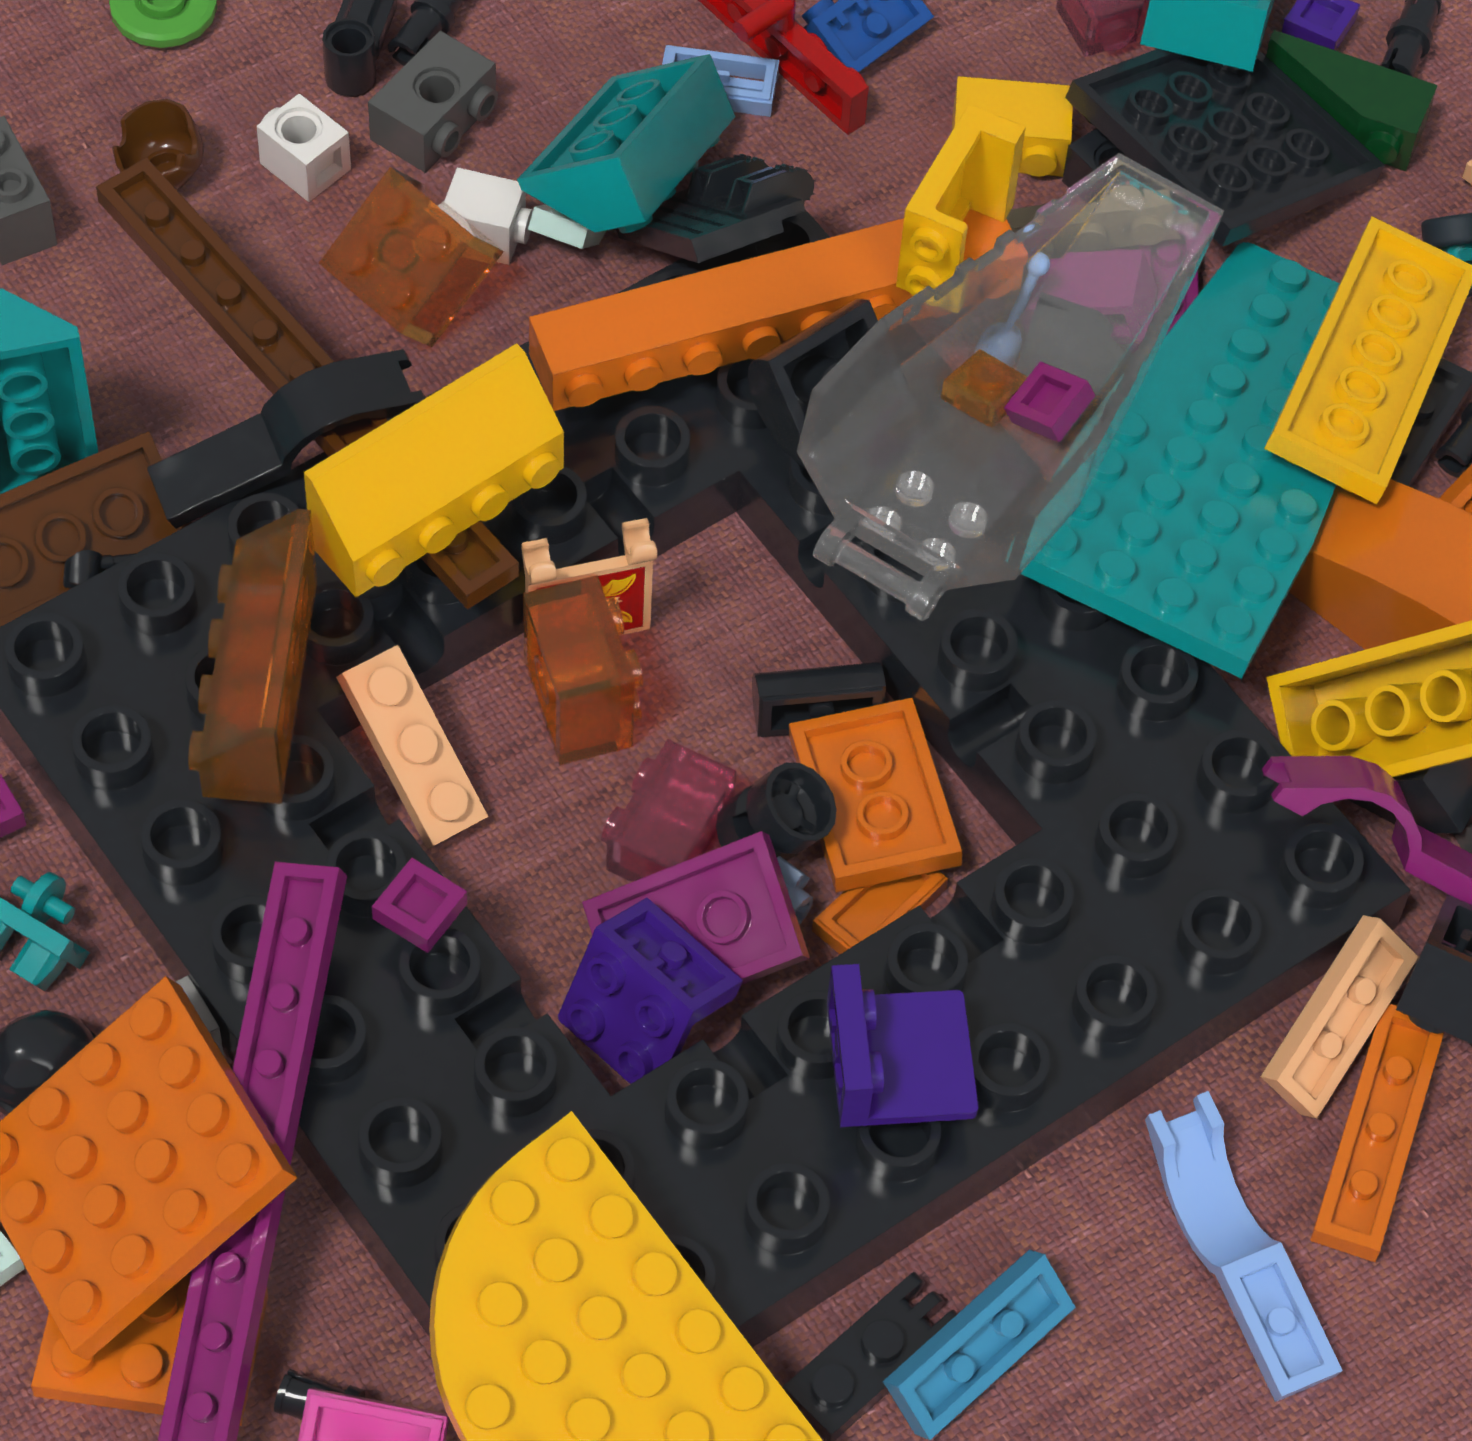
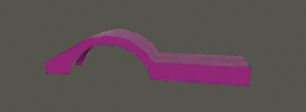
(1319, 780)

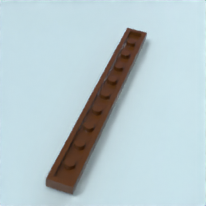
(268, 340)

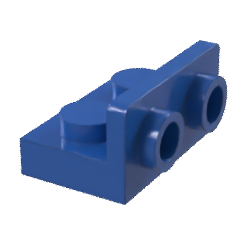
(864, 29)

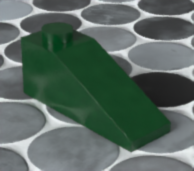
(1370, 101)

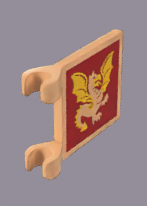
(621, 577)

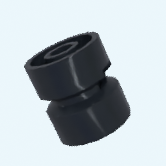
(786, 804)

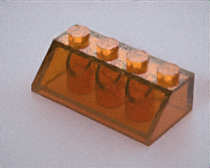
(257, 663)

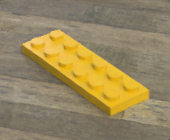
(1372, 360)

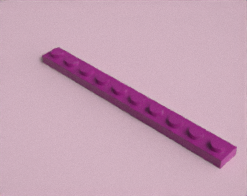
(273, 1068)

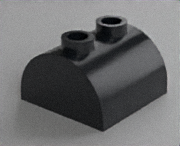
(787, 374)

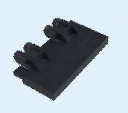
(726, 208)

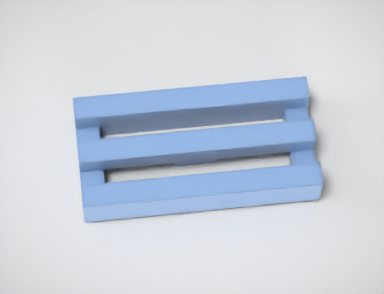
(744, 94)

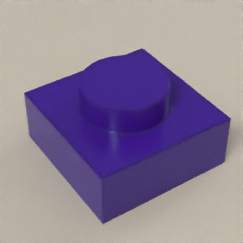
(1321, 21)

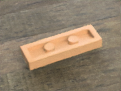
(412, 746)
(1339, 1016)

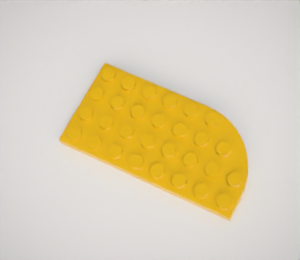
(584, 1320)

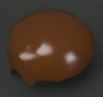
(165, 136)

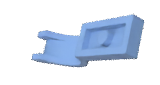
(1243, 1257)

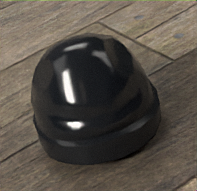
(34, 1050)

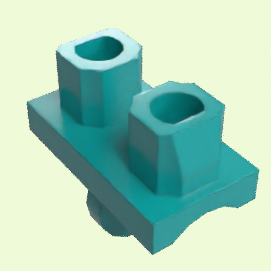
(45, 950)

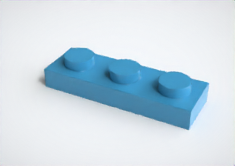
(979, 1344)

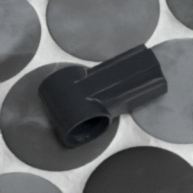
(355, 43)

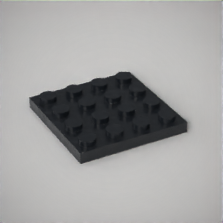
(1226, 136)

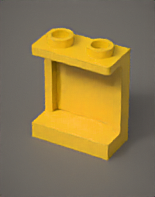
(972, 172)

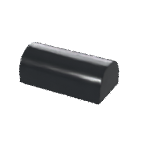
(813, 693)

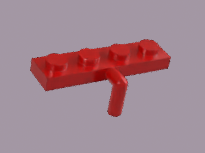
(802, 56)

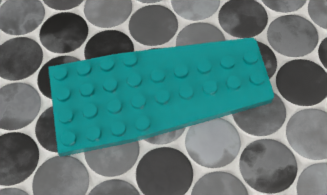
(1188, 512)

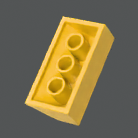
(434, 472)
(1384, 704)

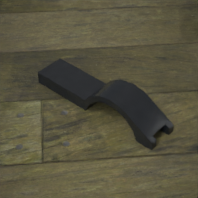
(268, 443)

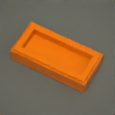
(870, 908)

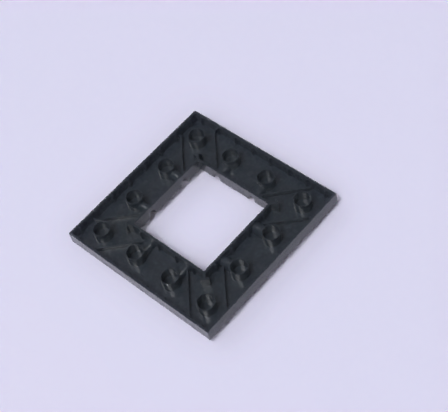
(1093, 958)

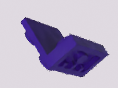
(643, 990)
(899, 1054)

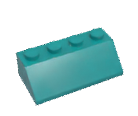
(632, 145)
(42, 394)

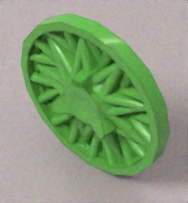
(162, 21)

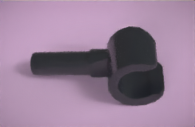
(86, 565)

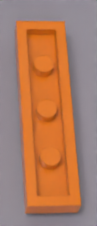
(1377, 1136)

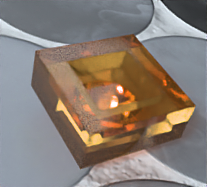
(982, 387)

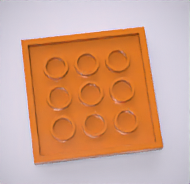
(132, 1168)

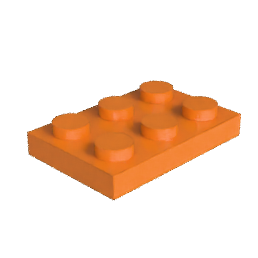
(885, 794)
(127, 1371)

